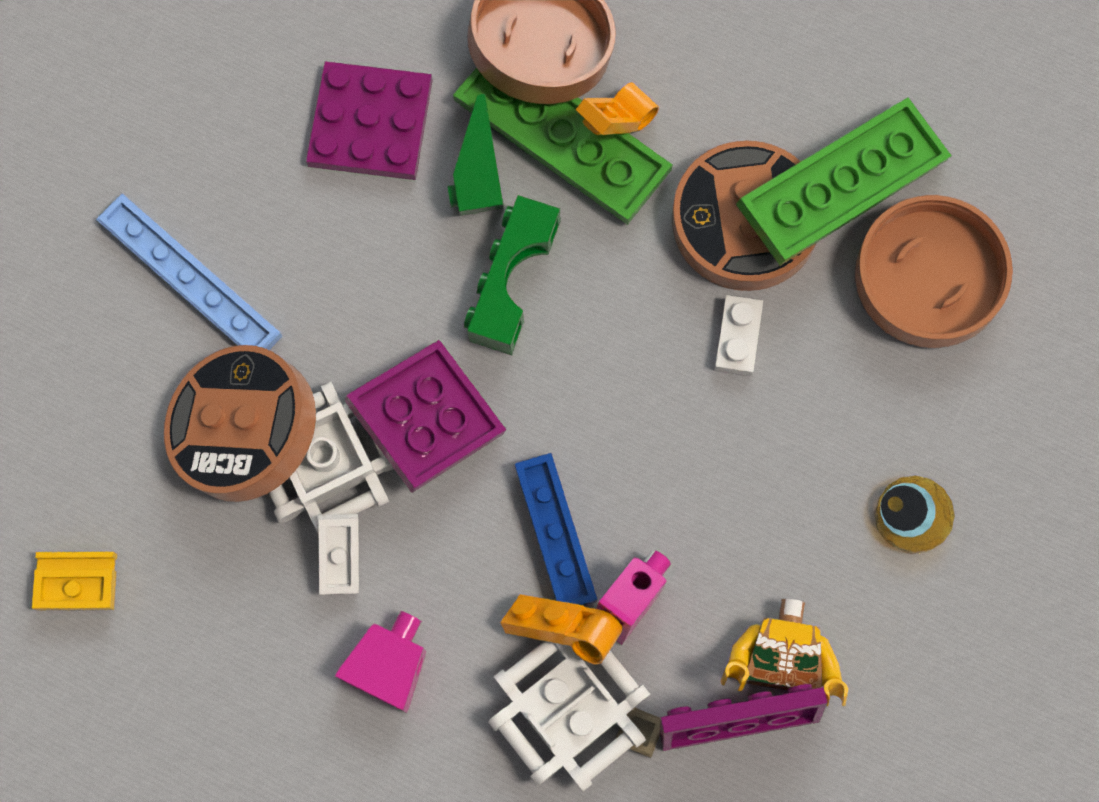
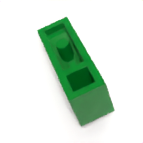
(476, 171)

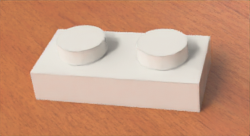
(739, 335)
(338, 554)

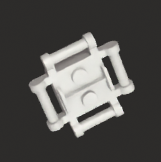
(332, 466)
(568, 713)

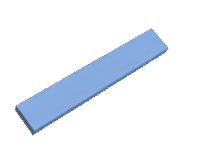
(187, 275)

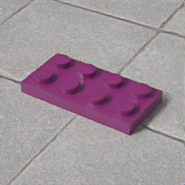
(729, 721)

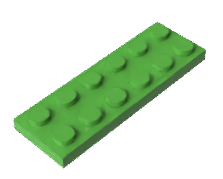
(607, 168)
(843, 181)

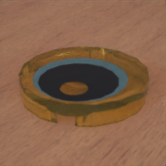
(914, 514)

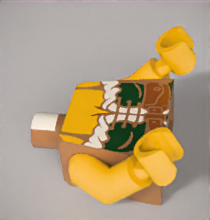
(786, 655)

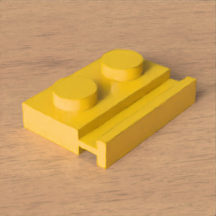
(74, 581)

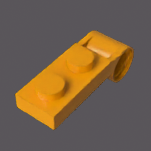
(623, 114)
(585, 629)

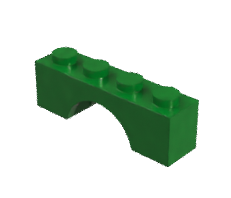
(527, 233)

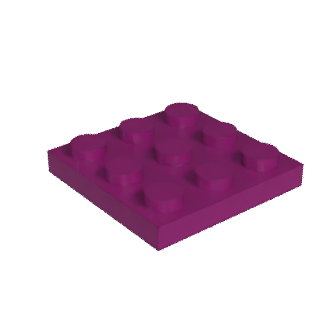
(369, 120)
(425, 415)

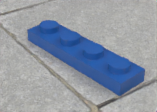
(555, 530)

